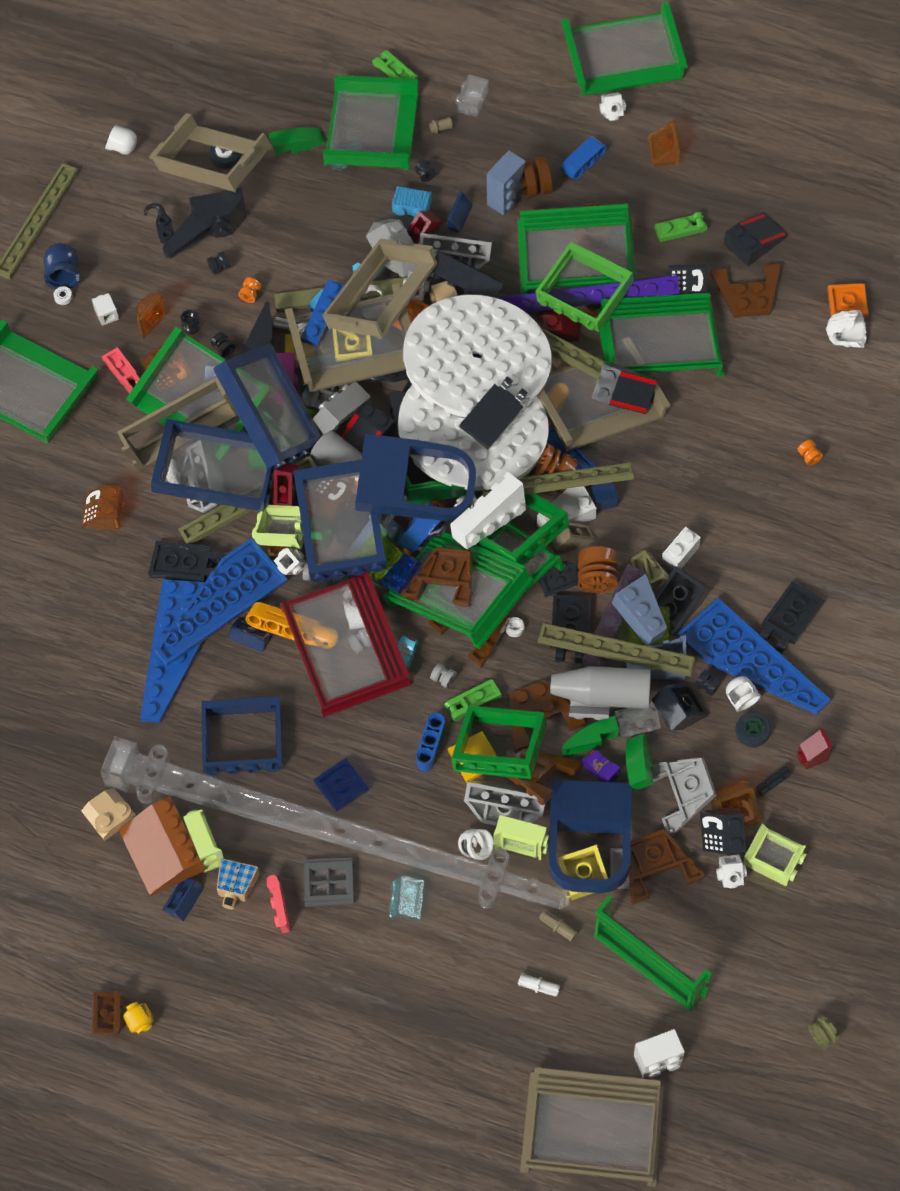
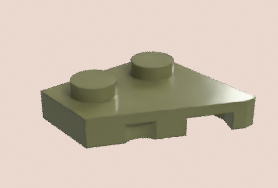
(653, 570)

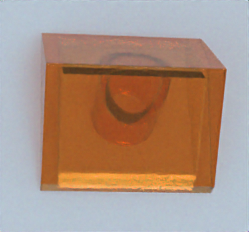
(665, 145)

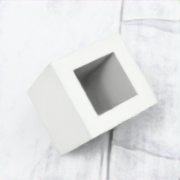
(105, 309)

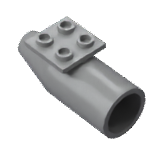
(333, 450)
(598, 688)

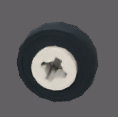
(223, 160)

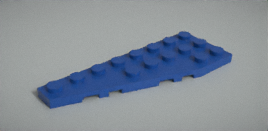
(230, 590)
(737, 649)
(165, 680)

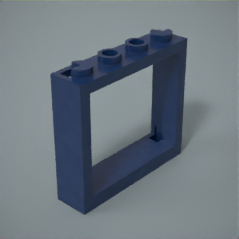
(241, 706)

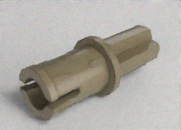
(558, 925)

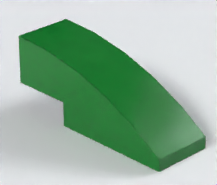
(295, 139)
(591, 737)
(639, 762)

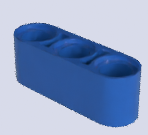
(583, 158)
(415, 533)
(430, 750)

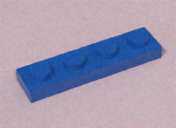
(316, 325)

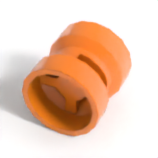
(249, 291)
(810, 452)

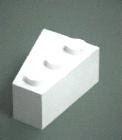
(576, 504)

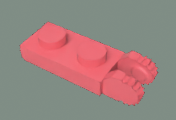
(121, 368)
(278, 902)

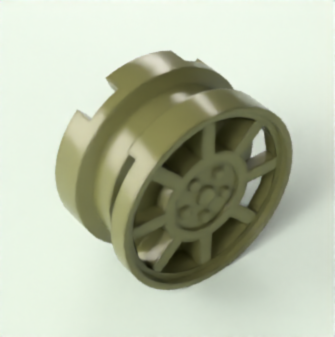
(823, 1032)

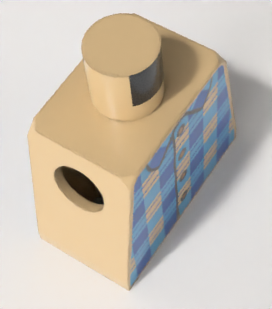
(235, 881)

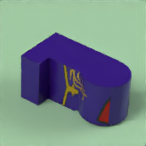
(600, 766)

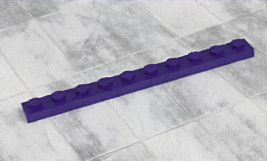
(595, 293)

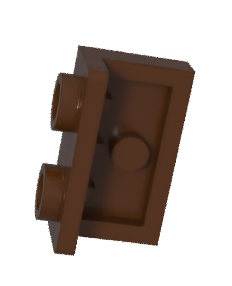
(106, 1013)

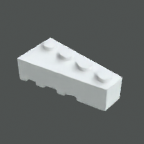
(490, 512)

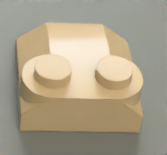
(108, 813)

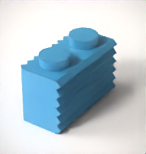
(410, 201)

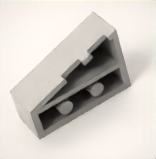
(340, 407)

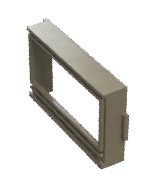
(188, 130)
(383, 251)
(213, 416)

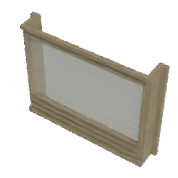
(348, 355)
(584, 420)
(592, 1125)

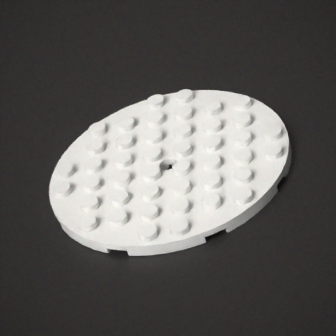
(447, 334)
(513, 452)

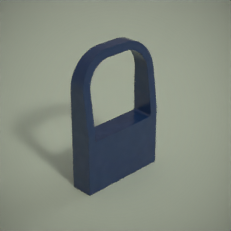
(385, 474)
(590, 808)

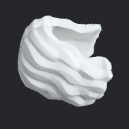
(847, 329)

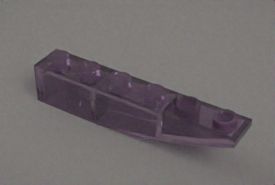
(612, 620)

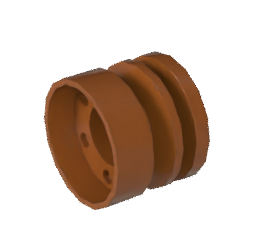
(552, 462)
(597, 569)

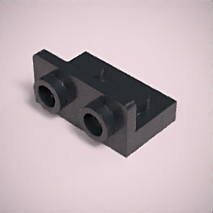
(557, 581)

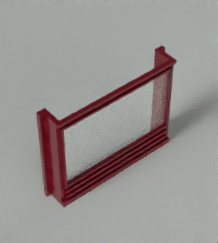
(346, 644)

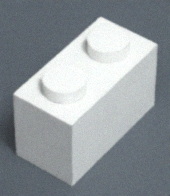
(681, 549)

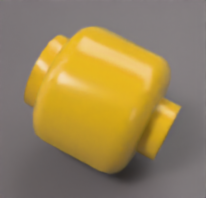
(138, 1018)

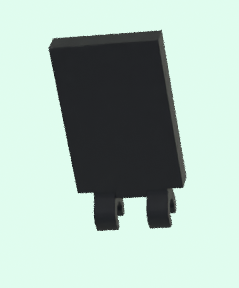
(493, 413)
(183, 561)
(571, 613)
(791, 615)

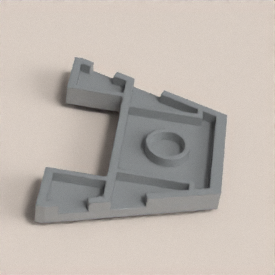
(691, 788)

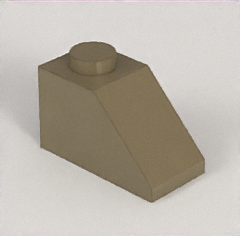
(573, 537)

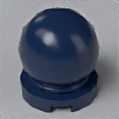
(61, 266)

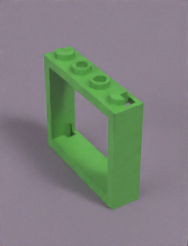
(596, 262)

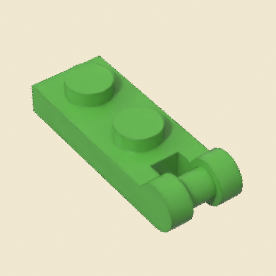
(393, 66)
(681, 227)
(477, 696)

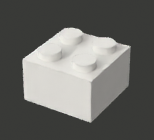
(659, 1054)

